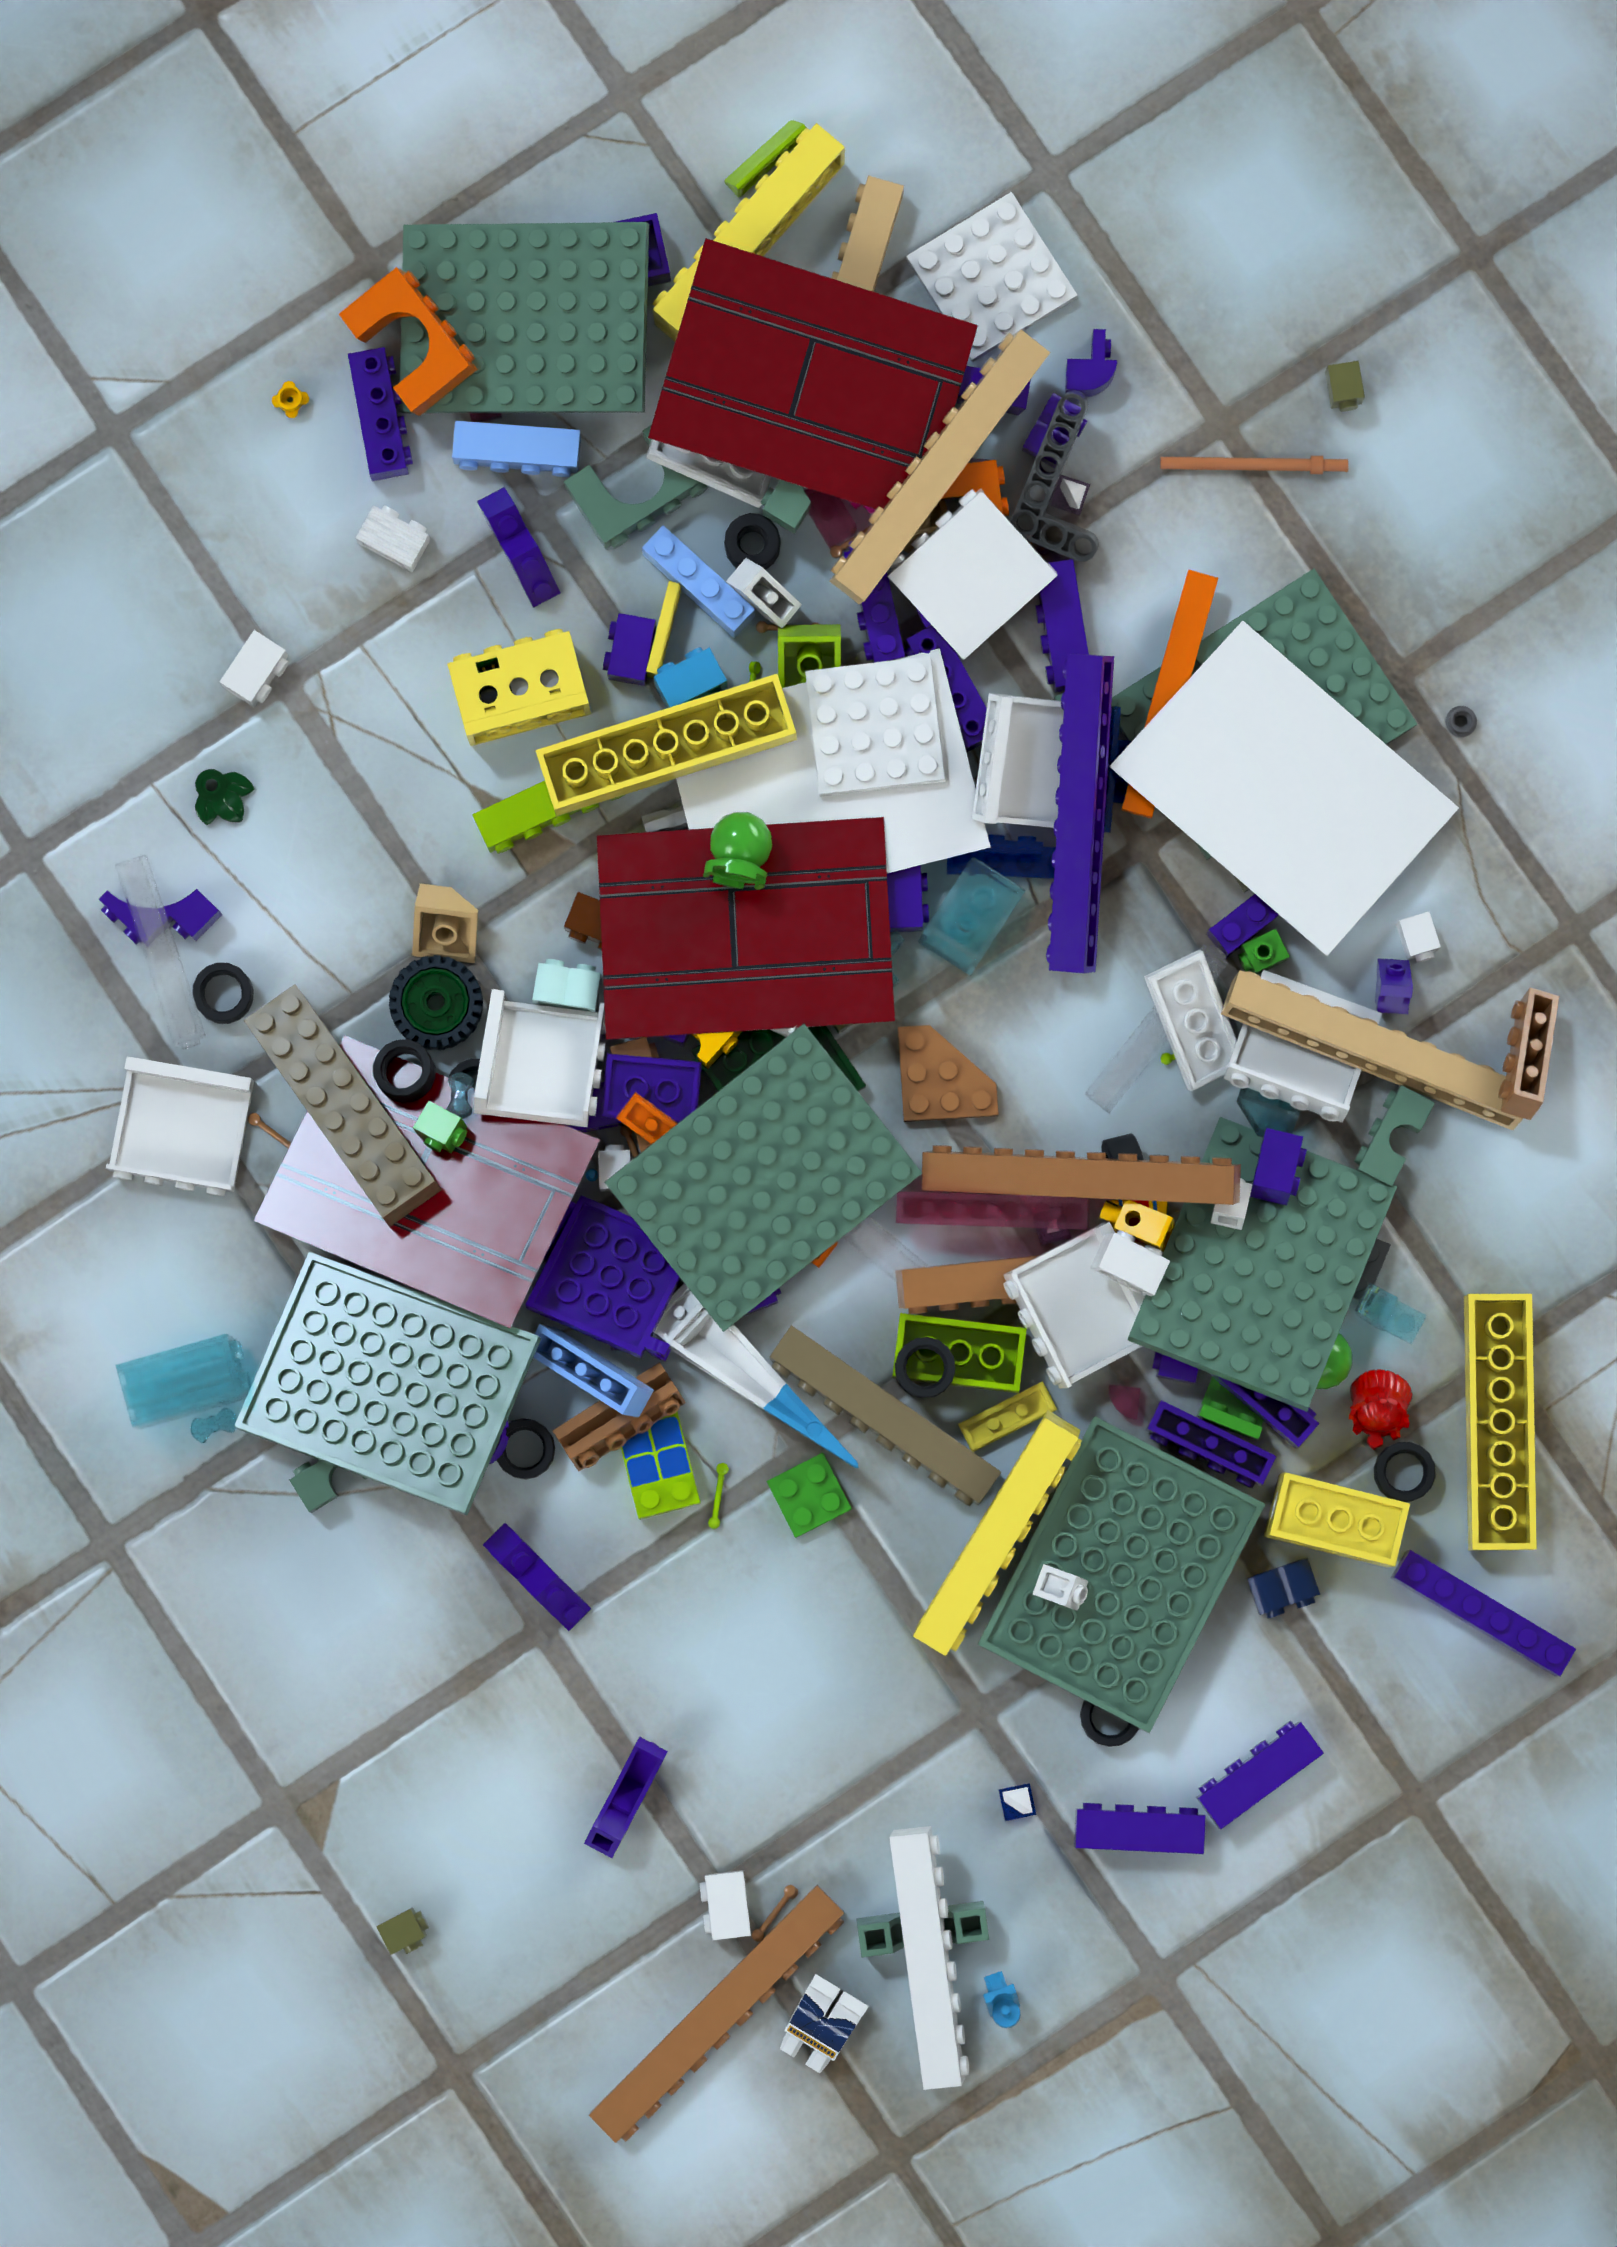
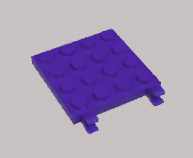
(606, 1281)

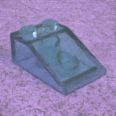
(971, 916)

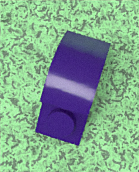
(1092, 374)

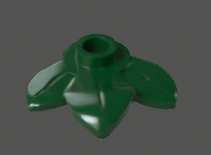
(225, 799)

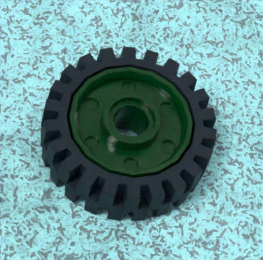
(429, 978)

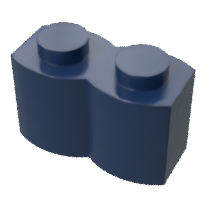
(1283, 1587)

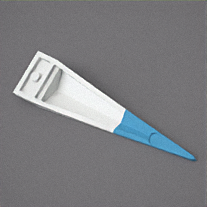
(739, 1366)

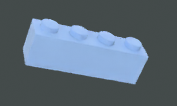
(516, 448)
(698, 581)
(591, 1372)

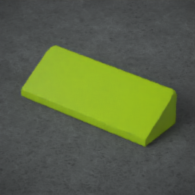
(764, 158)

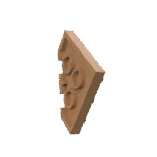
(940, 1079)

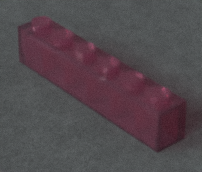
(993, 1210)

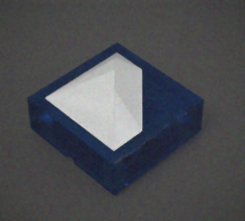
(1017, 1802)

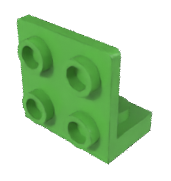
(1228, 1412)

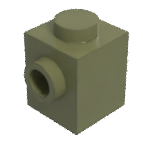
(1345, 385)
(404, 1931)

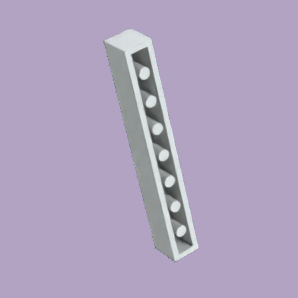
(927, 1957)

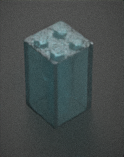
(184, 1381)

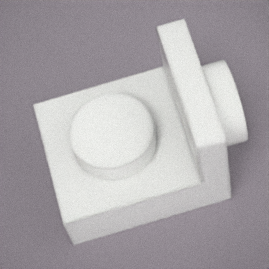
(1061, 1587)

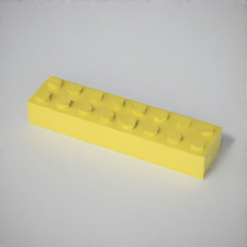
(765, 215)
(666, 744)
(1500, 1422)
(997, 1532)

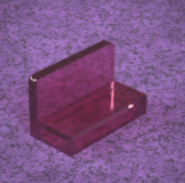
(830, 517)

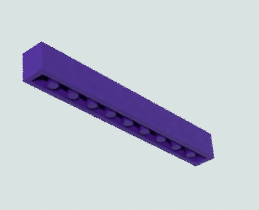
(1080, 813)

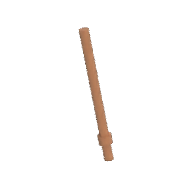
(1315, 464)

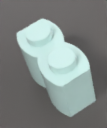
(566, 986)

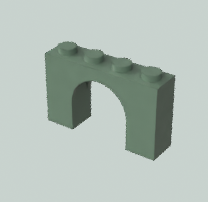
(615, 520)

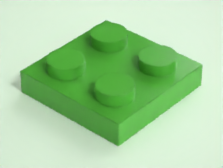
(809, 1495)

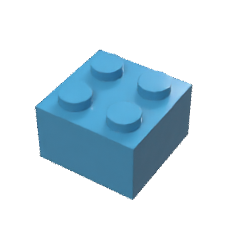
(690, 679)

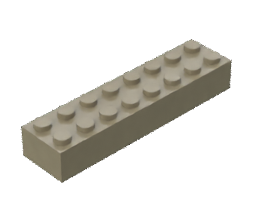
(342, 1105)
(883, 1415)

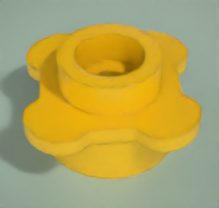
(290, 408)

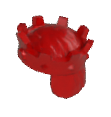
(1379, 1405)

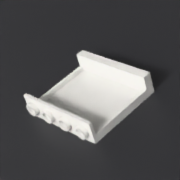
(971, 573)
(1019, 761)
(540, 1062)
(1294, 1072)
(181, 1126)
(1072, 1310)

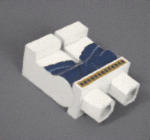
(816, 2030)

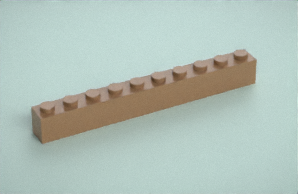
(1081, 1176)
(716, 2014)

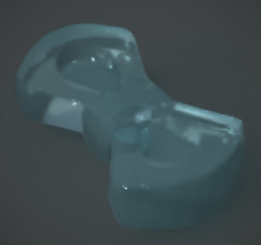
(459, 1085)
(203, 1428)

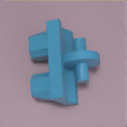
(1002, 2001)

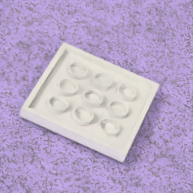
(992, 274)
(875, 726)

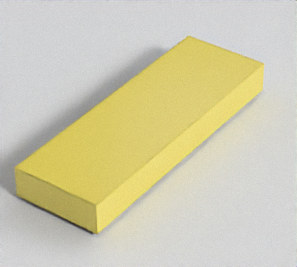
(664, 628)
(1007, 1416)

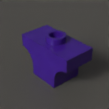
(1393, 986)

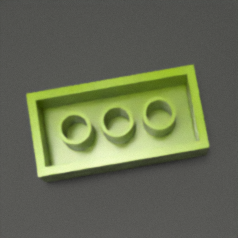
(983, 1352)

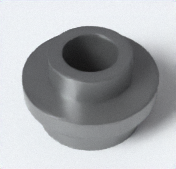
(1467, 714)

